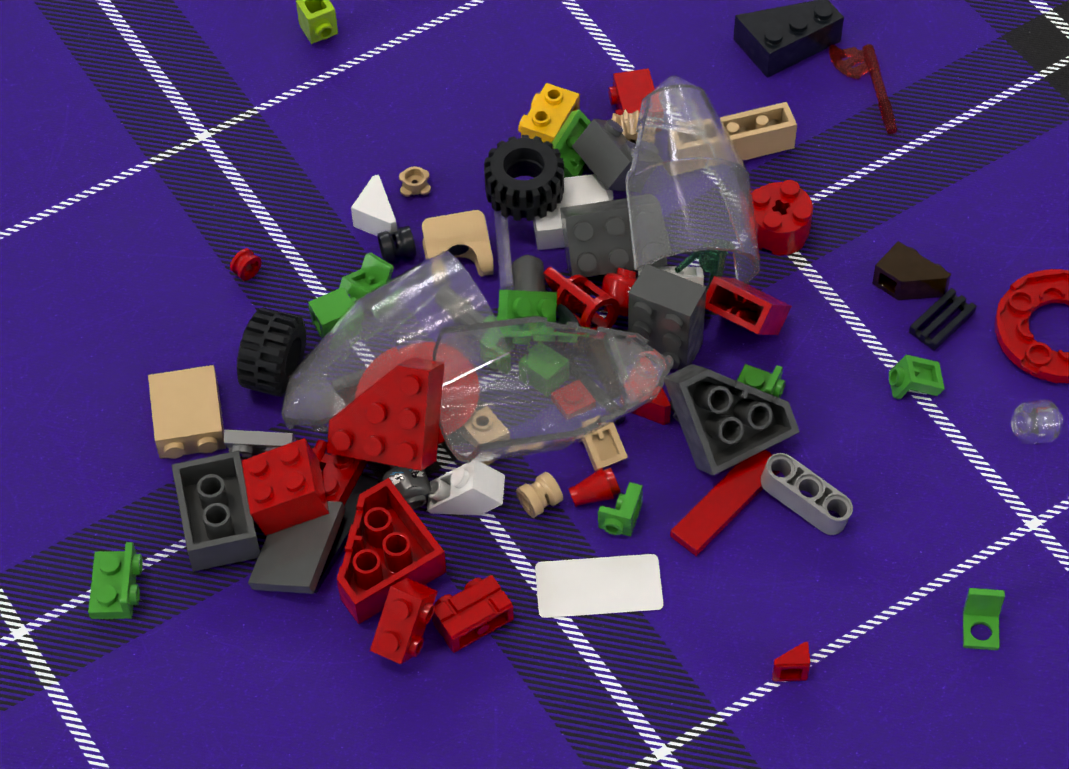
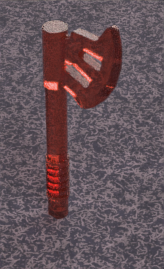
(870, 65)

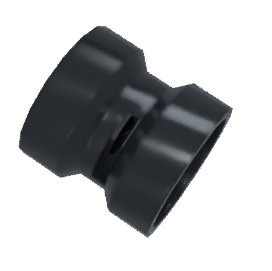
(404, 243)

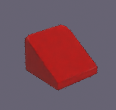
(792, 665)

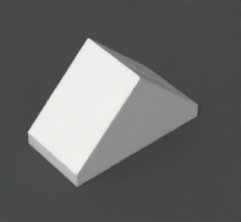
(372, 209)

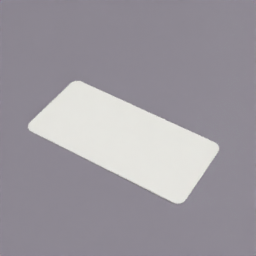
(598, 585)

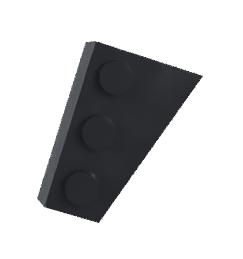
(787, 33)

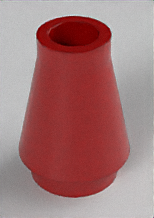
(595, 488)

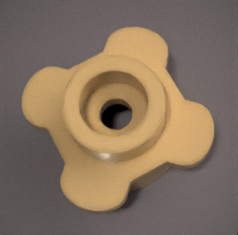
(414, 181)

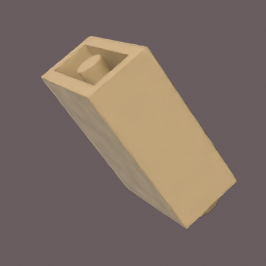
(186, 412)

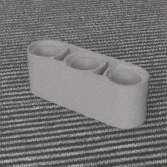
(799, 479)

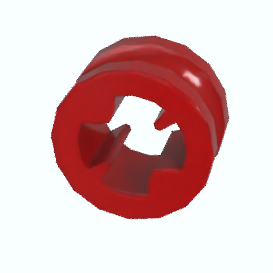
(245, 264)

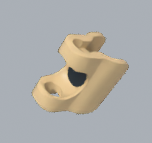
(462, 235)

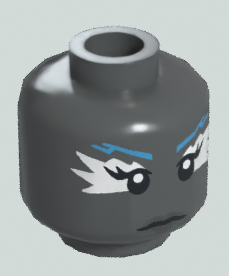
(411, 484)

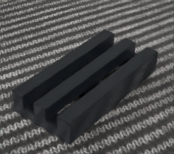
(957, 303)

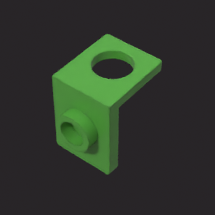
(983, 608)

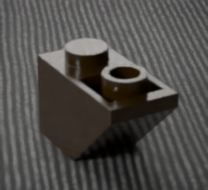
(909, 275)

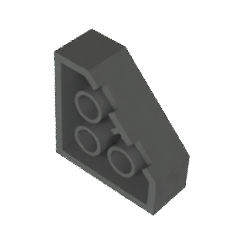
(726, 418)

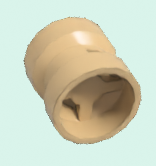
(539, 494)

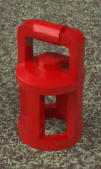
(576, 296)

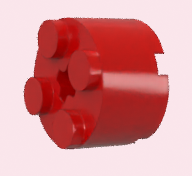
(782, 217)

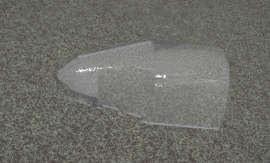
(688, 182)
(379, 334)
(539, 384)

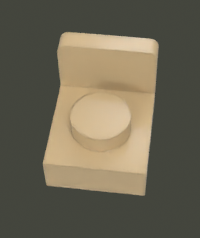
(604, 447)

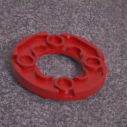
(1013, 324)

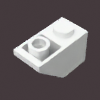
(467, 490)

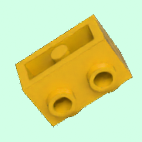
(549, 112)

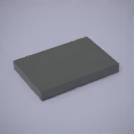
(296, 556)

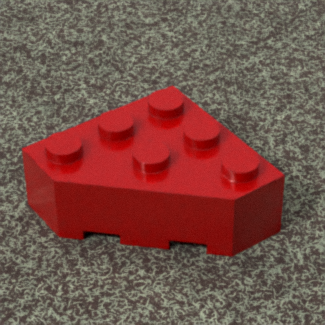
(393, 418)
(384, 548)

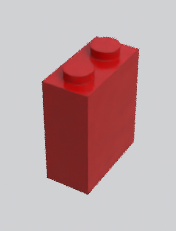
(746, 306)

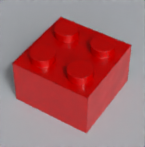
(284, 487)

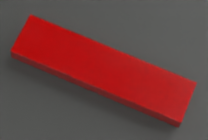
(721, 504)

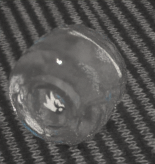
(1037, 421)

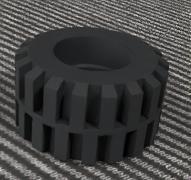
(524, 158)
(270, 351)

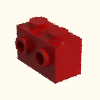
(404, 621)

